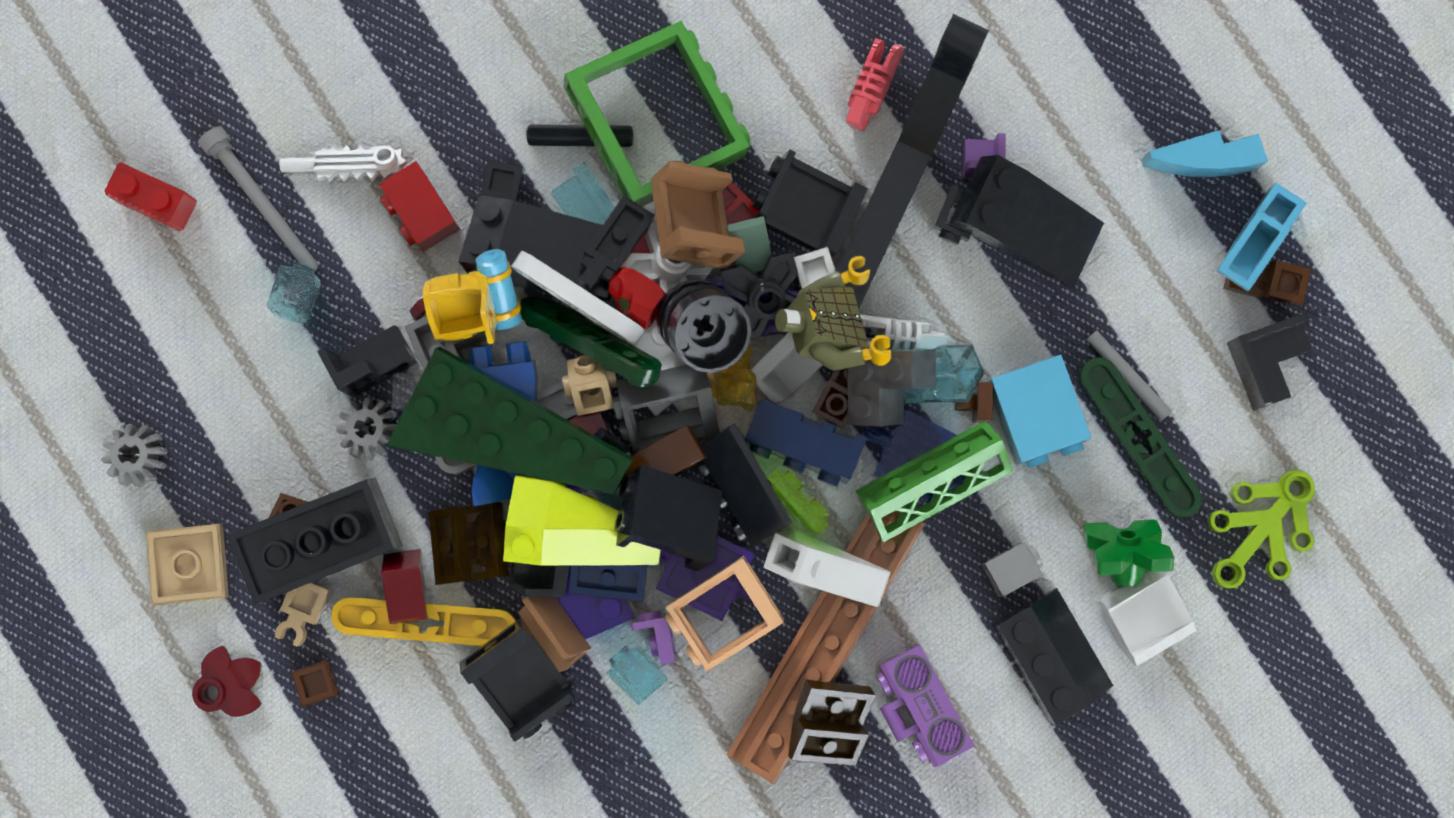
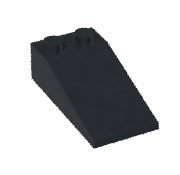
(1027, 219)
(544, 234)
(314, 540)

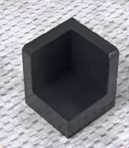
(539, 580)

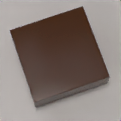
(315, 683)

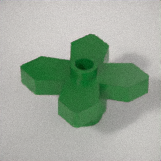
(1128, 551)

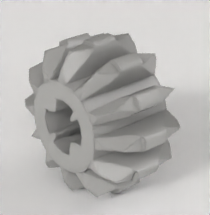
(367, 415)
(121, 453)

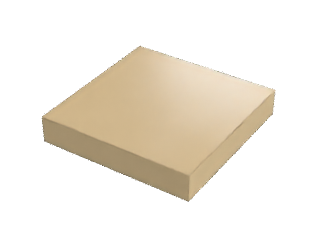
(187, 564)

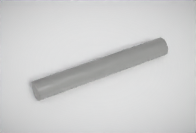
(1133, 380)

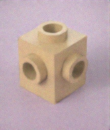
(589, 385)

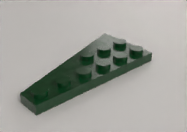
(483, 422)

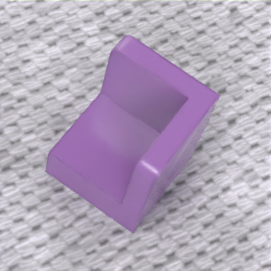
(976, 148)

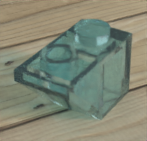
(956, 376)
(636, 673)

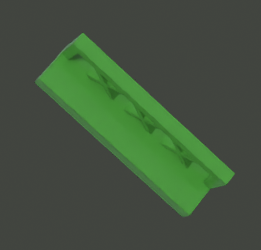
(933, 474)

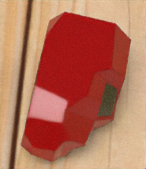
(636, 296)

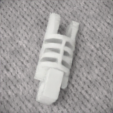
(905, 334)

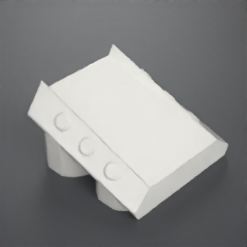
(1147, 616)

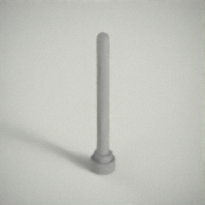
(217, 143)

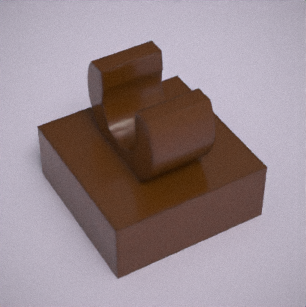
(979, 403)

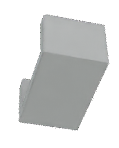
(783, 370)

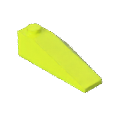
(565, 528)

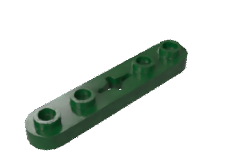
(591, 340)
(1162, 467)

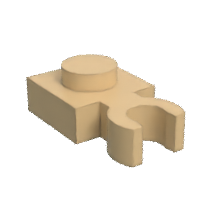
(303, 606)

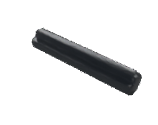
(573, 135)

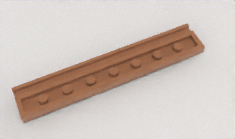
(816, 654)

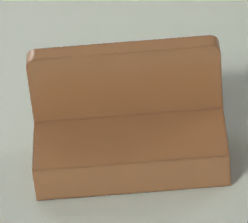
(554, 630)

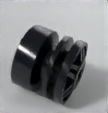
(715, 340)

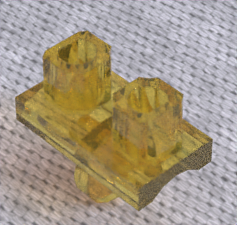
(735, 384)

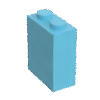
(1039, 412)

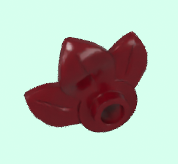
(232, 681)

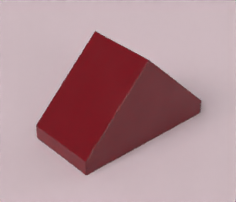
(404, 586)

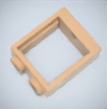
(756, 591)

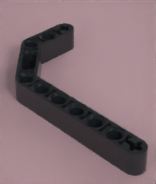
(914, 148)

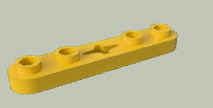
(461, 623)

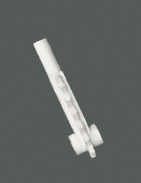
(348, 163)

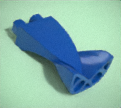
(519, 373)

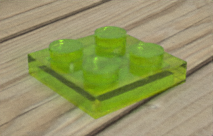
(788, 490)

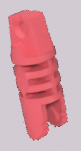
(872, 84)

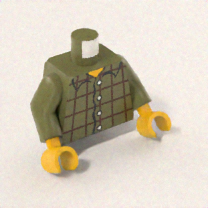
(829, 323)

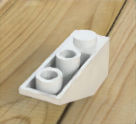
(825, 567)

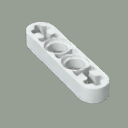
(577, 298)

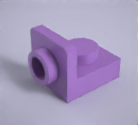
(662, 641)

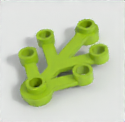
(1267, 525)

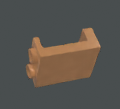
(693, 215)

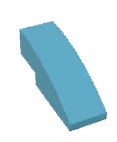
(1208, 156)
(1261, 236)

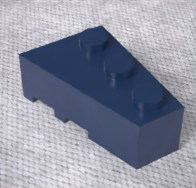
(804, 443)

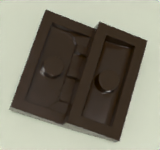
(468, 543)
(830, 723)

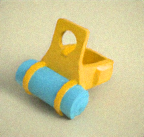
(473, 301)

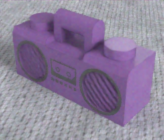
(935, 721)

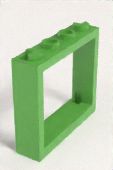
(601, 134)

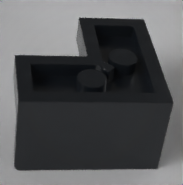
(1259, 356)
(369, 362)

